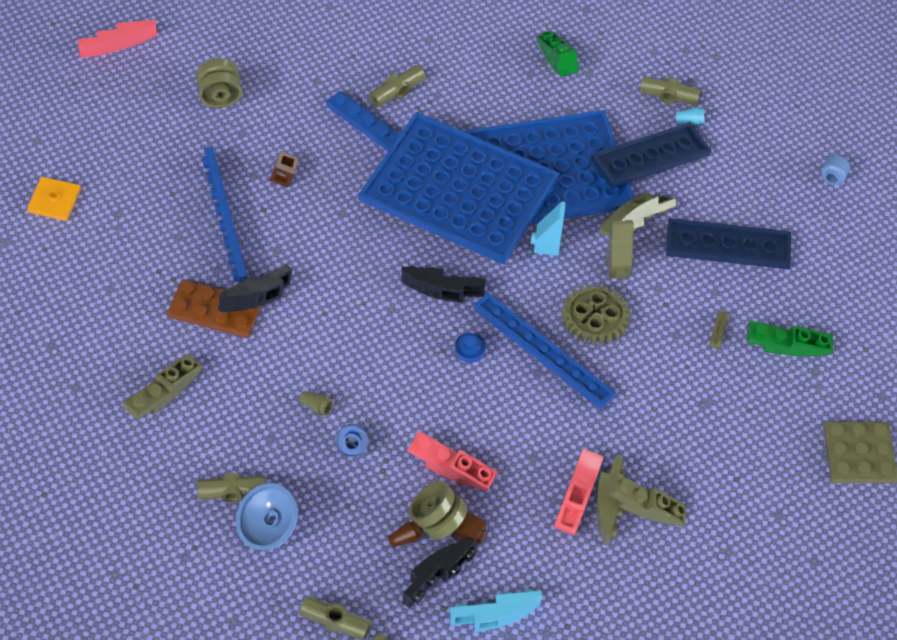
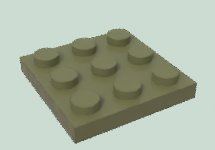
(860, 452)

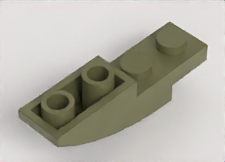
(637, 210)
(164, 389)
(646, 503)
(607, 506)

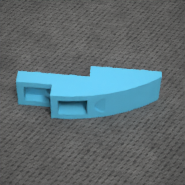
(505, 610)

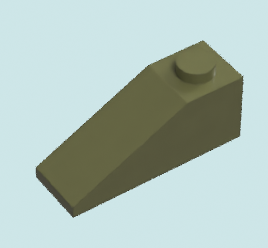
(620, 249)

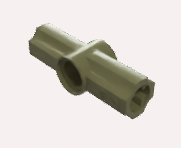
(397, 86)
(670, 90)
(229, 487)
(322, 612)

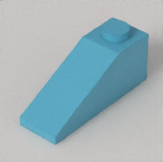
(549, 232)

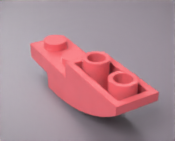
(453, 465)
(578, 492)

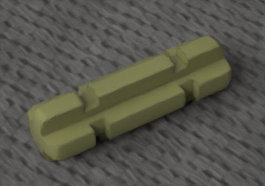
(719, 329)

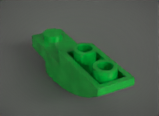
(791, 342)

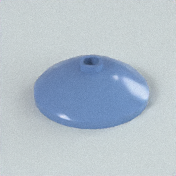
(257, 514)

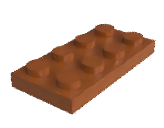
(199, 306)

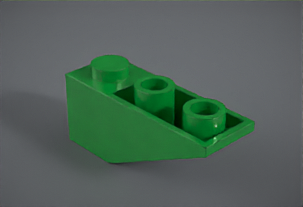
(558, 53)

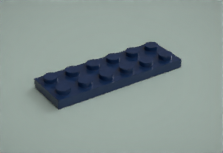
(650, 155)
(728, 243)

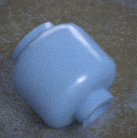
(835, 169)

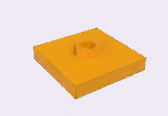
(54, 198)

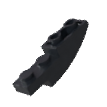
(448, 288)
(253, 293)
(441, 564)

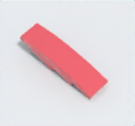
(124, 36)

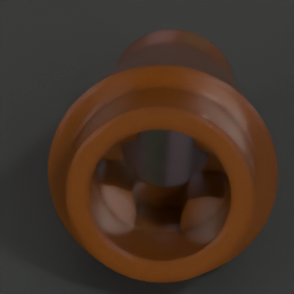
(407, 533)

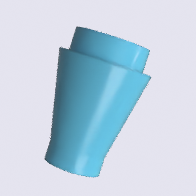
(692, 115)

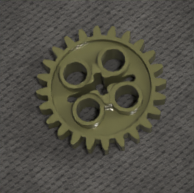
(596, 314)

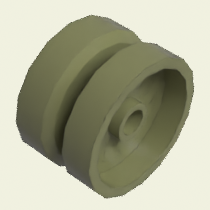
(219, 83)
(438, 510)

